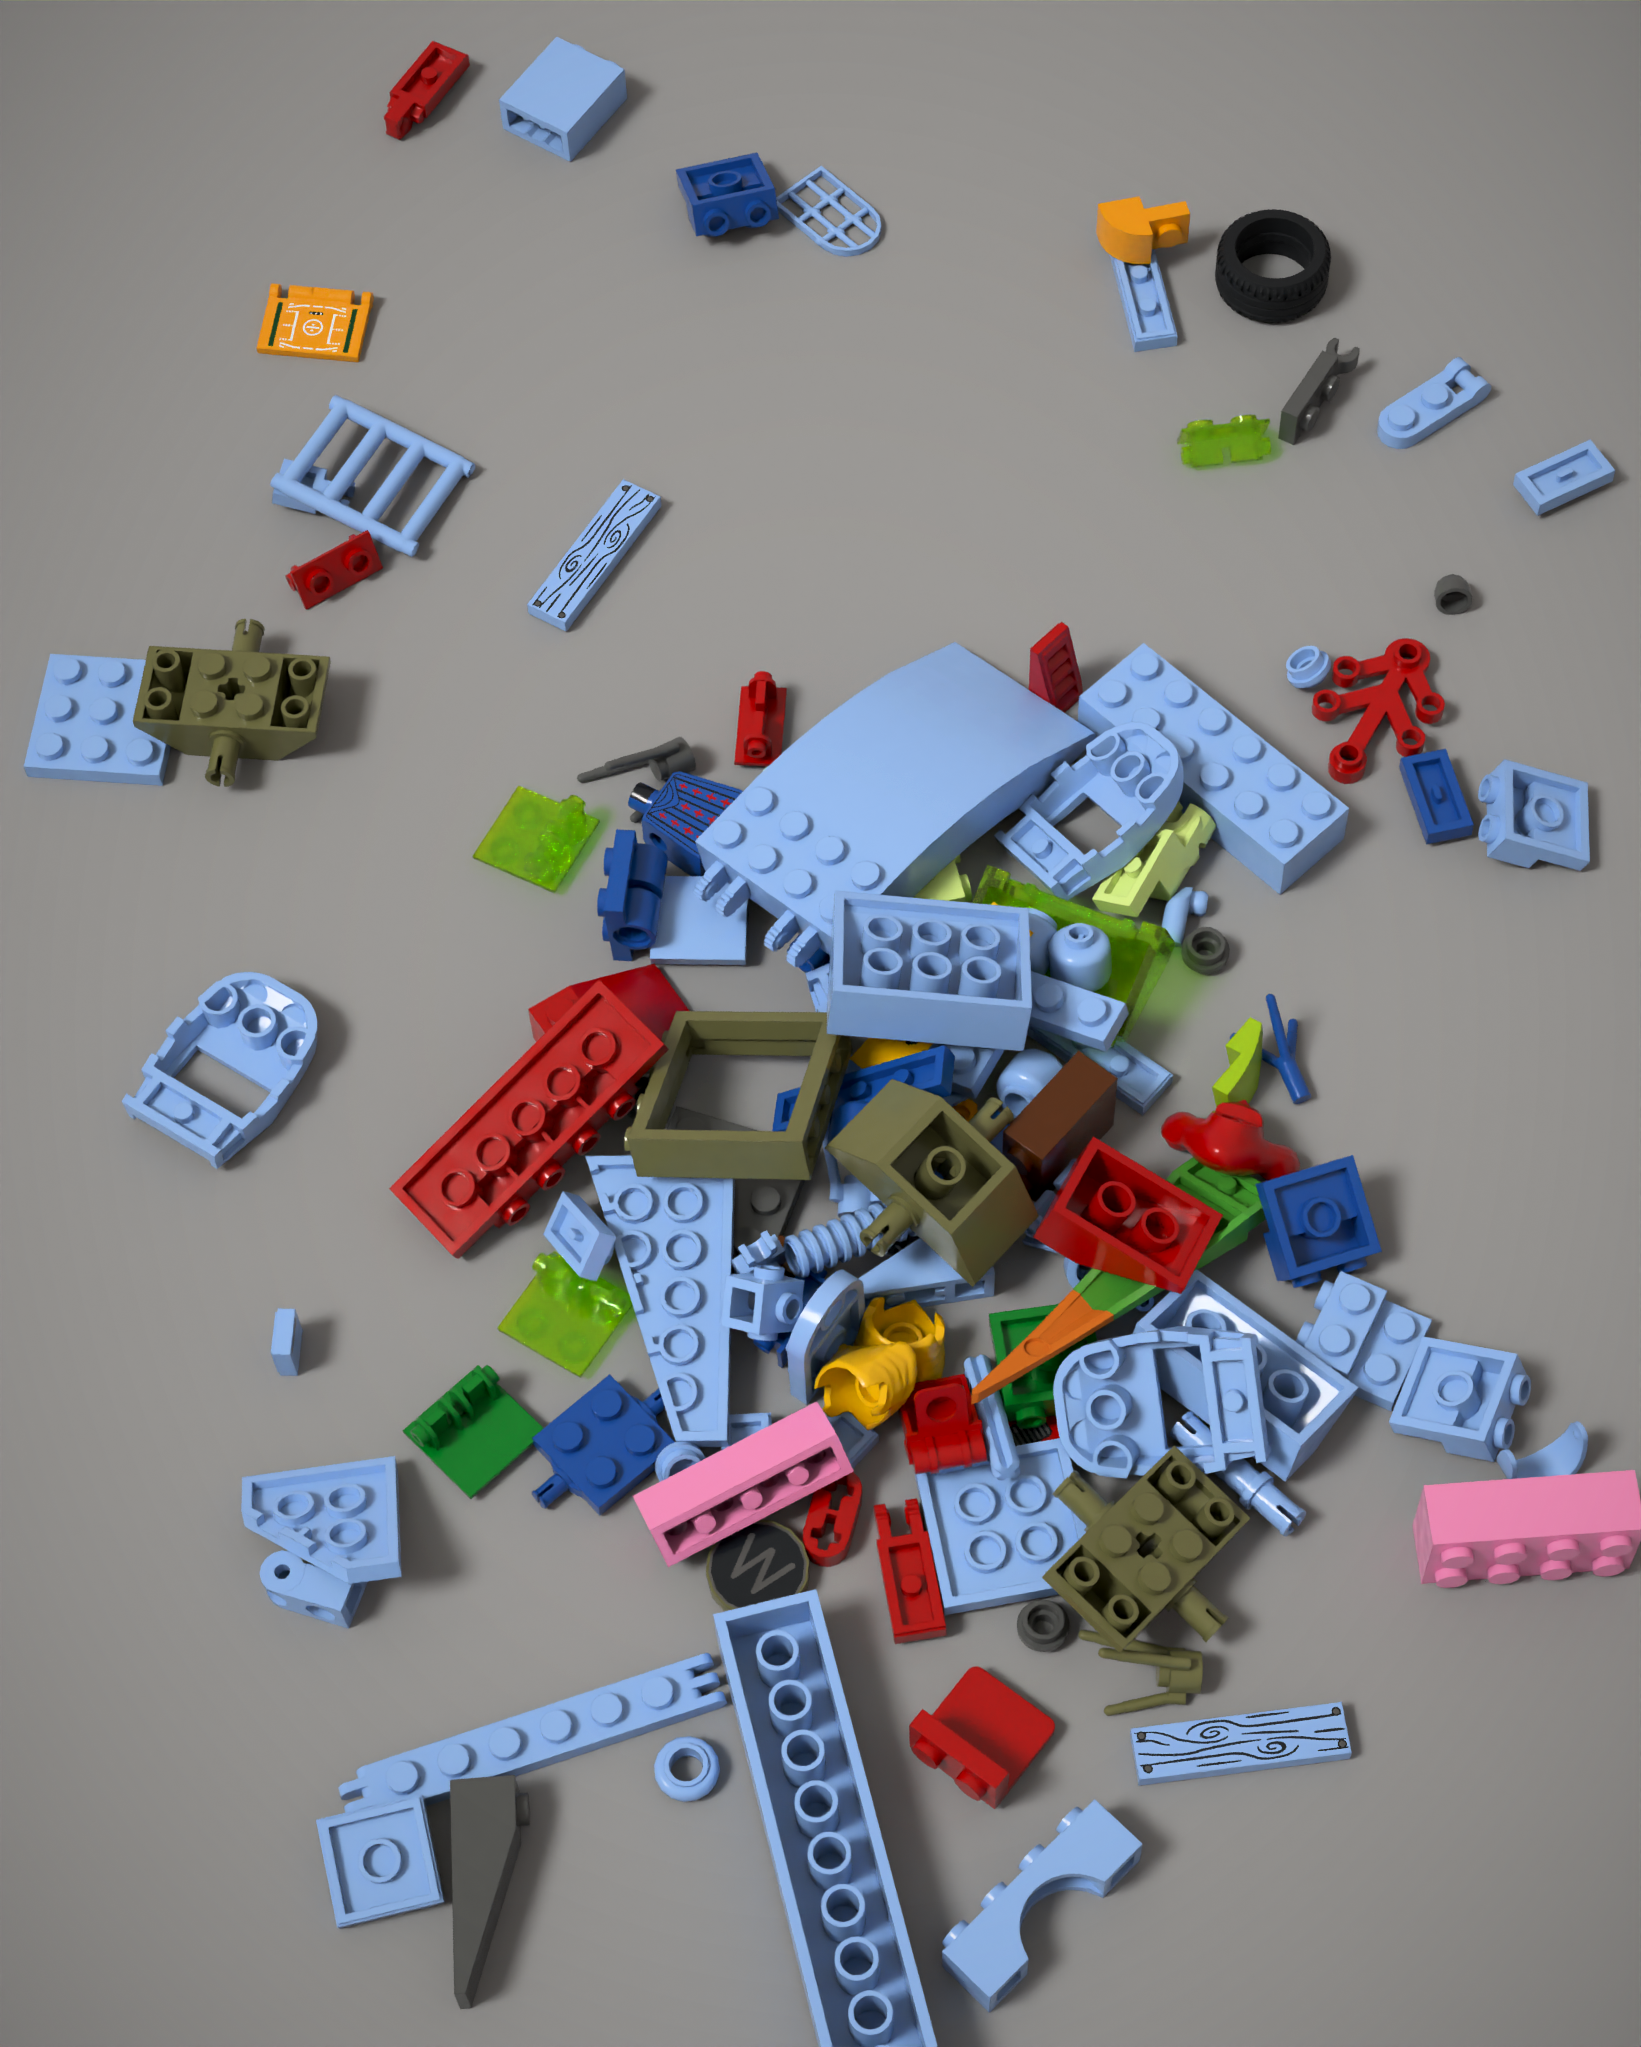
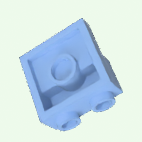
(1534, 816)
(1364, 1337)
(1461, 1397)

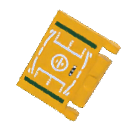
(315, 323)

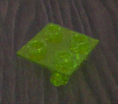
(537, 838)
(565, 1314)

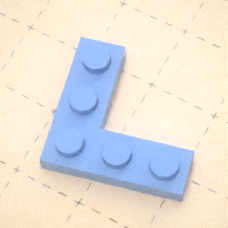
(1055, 1009)

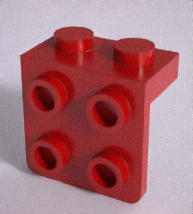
(981, 1736)

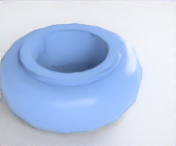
(686, 1747)

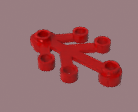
(1379, 701)

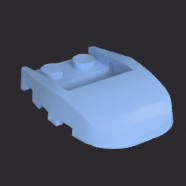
(1129, 776)
(248, 1027)
(1114, 1409)

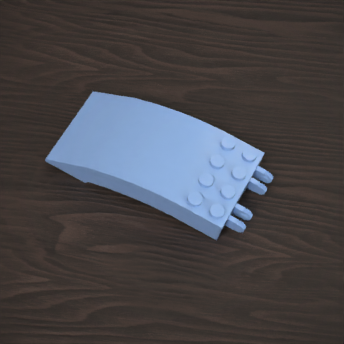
(884, 793)

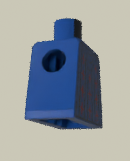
(680, 815)

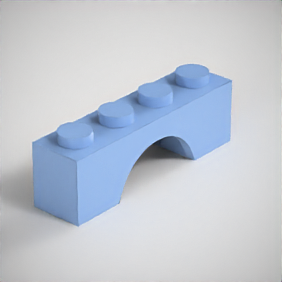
(1085, 1856)

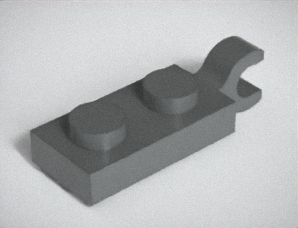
(1317, 385)

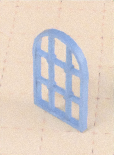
(831, 199)

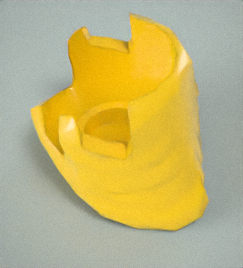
(910, 1325)
(868, 1381)

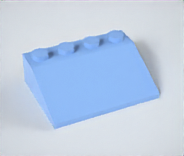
(929, 971)

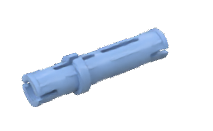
(1254, 1488)

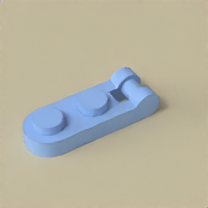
(1431, 405)

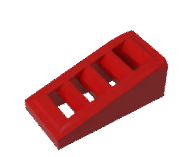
(1055, 669)

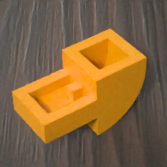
(1132, 232)

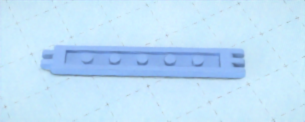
(542, 1735)

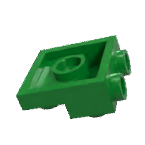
(1031, 1395)

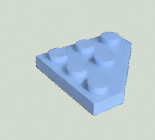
(331, 1516)

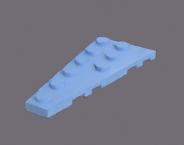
(675, 1263)

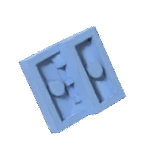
(694, 931)

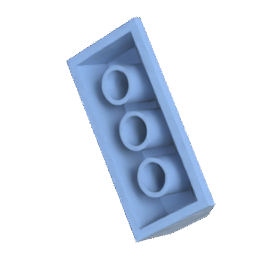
(1298, 1389)

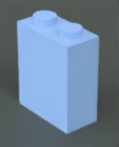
(563, 98)

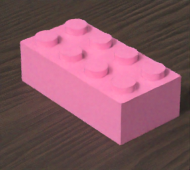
(1527, 1528)

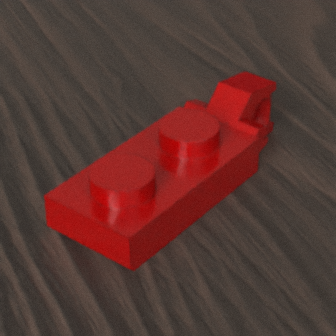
(423, 87)

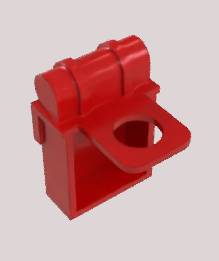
(942, 1426)

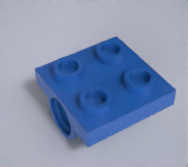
(632, 895)

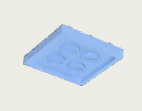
(88, 726)
(997, 1535)

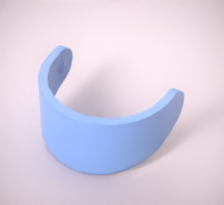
(1558, 1458)

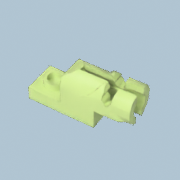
(1159, 865)

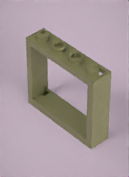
(739, 1153)

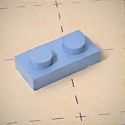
(1563, 477)
(580, 1236)

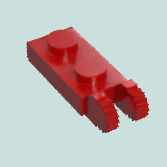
(909, 1577)

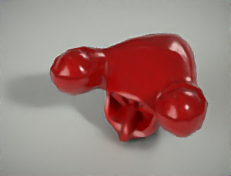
(1230, 1141)

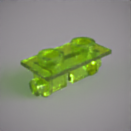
(1207, 440)

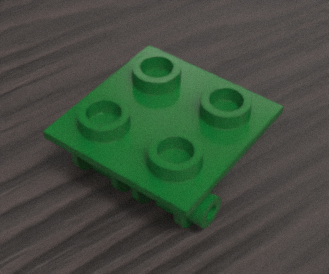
(474, 1431)

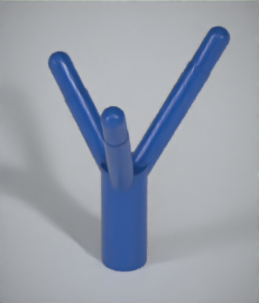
(1287, 1049)

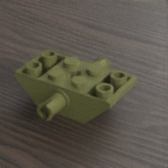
(231, 701)
(899, 1147)
(1145, 1550)

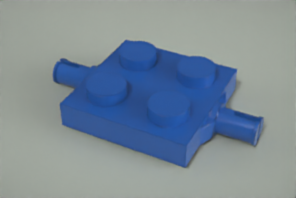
(601, 1446)

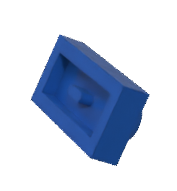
(1436, 796)

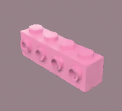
(743, 1483)

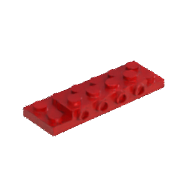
(531, 1122)

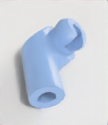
(1178, 910)

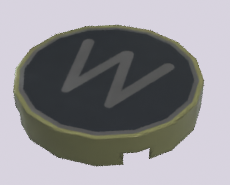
(757, 1566)

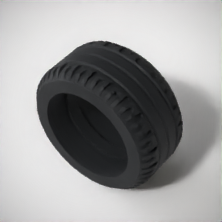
(1279, 234)

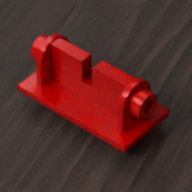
(335, 570)
(760, 721)

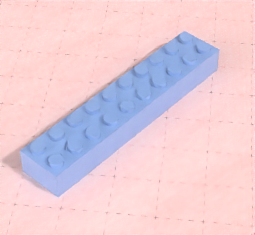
(822, 1826)

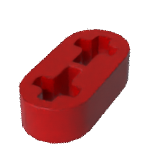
(844, 1521)

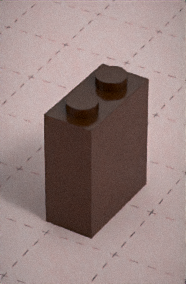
(1060, 1123)

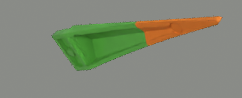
(1106, 1296)

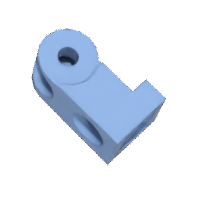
(309, 1589)

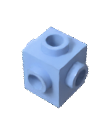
(762, 1302)

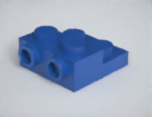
(728, 195)
(1317, 1221)

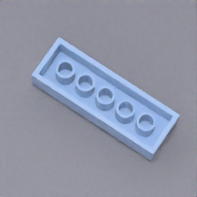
(1259, 799)

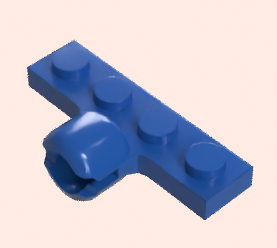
(925, 1070)

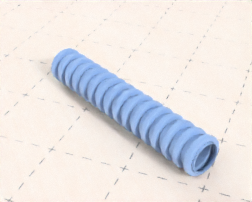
(832, 1243)

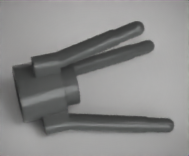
(663, 761)

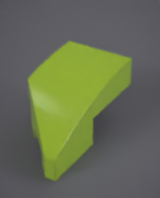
(1245, 1058)

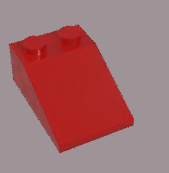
(639, 989)
(1127, 1220)

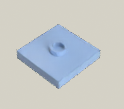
(380, 1861)

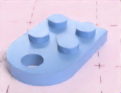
(825, 1323)

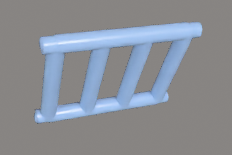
(379, 429)

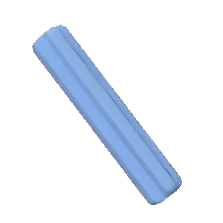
(996, 1428)

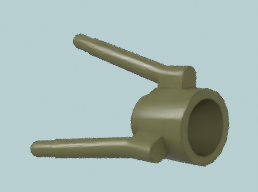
(1175, 1669)

